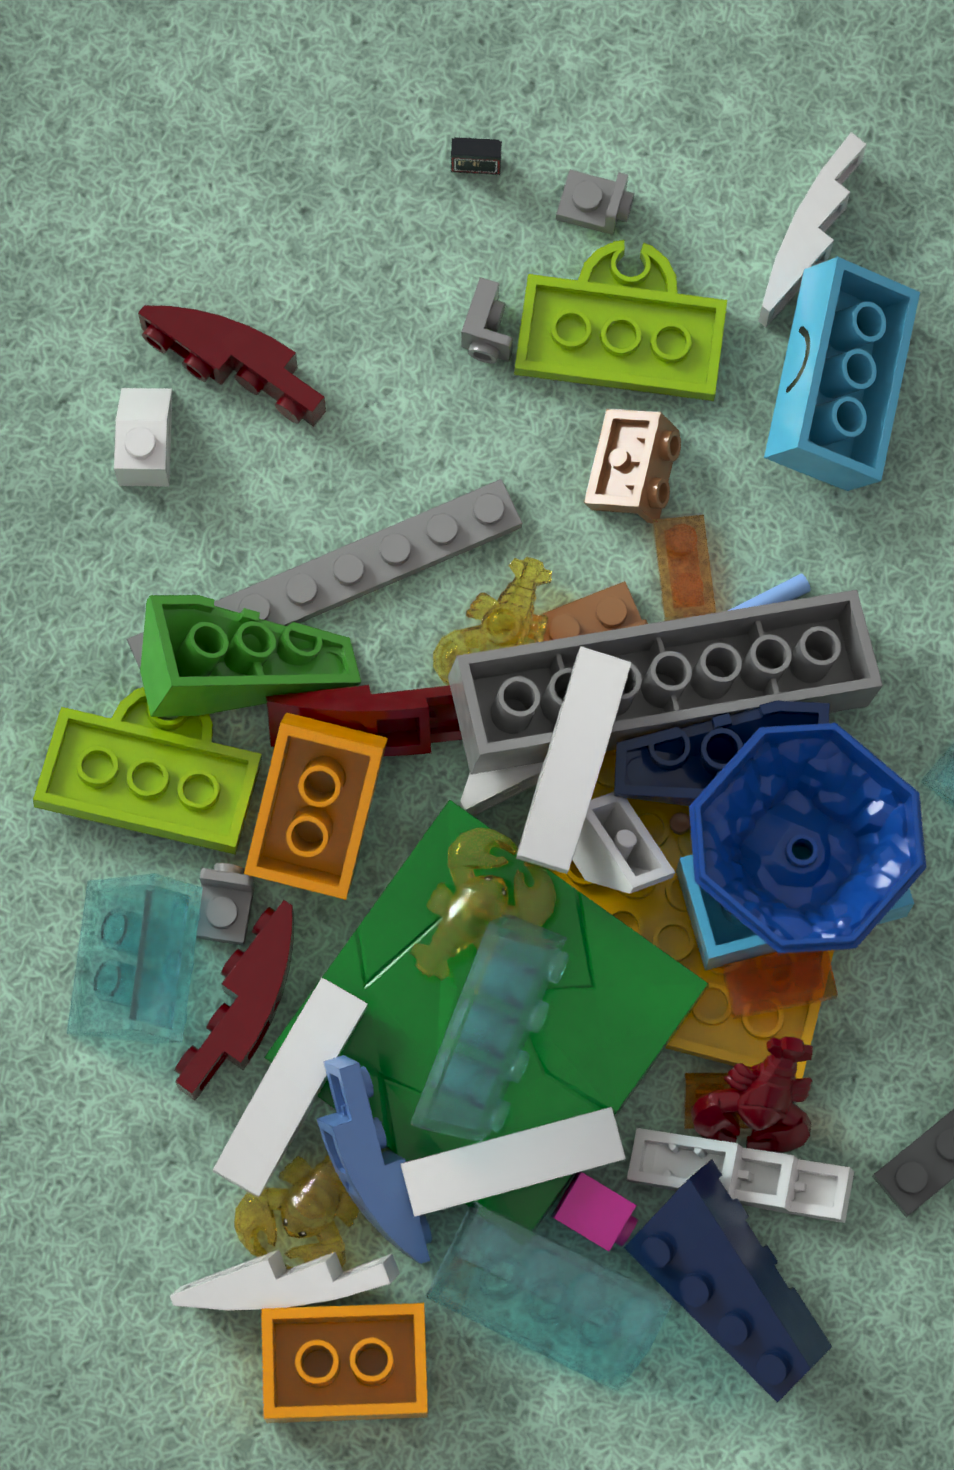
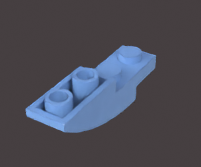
(370, 1176)

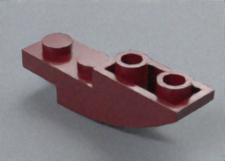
(219, 345)
(405, 717)
(257, 985)

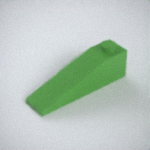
(223, 660)

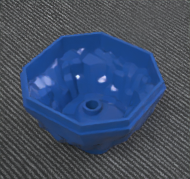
(814, 792)

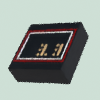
(476, 156)

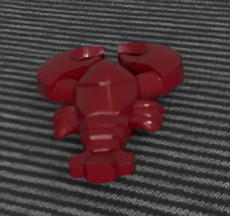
(762, 1099)

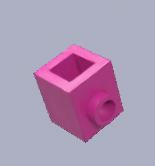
(596, 1212)

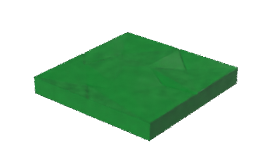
(596, 1045)

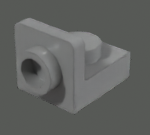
(595, 201)
(486, 314)
(225, 904)

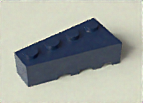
(729, 1282)

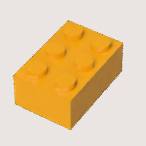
(315, 805)
(344, 1363)

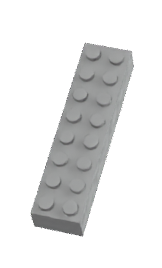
(676, 676)

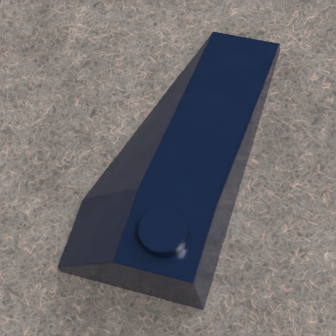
(682, 762)

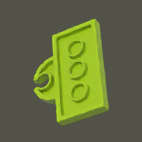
(621, 328)
(149, 775)

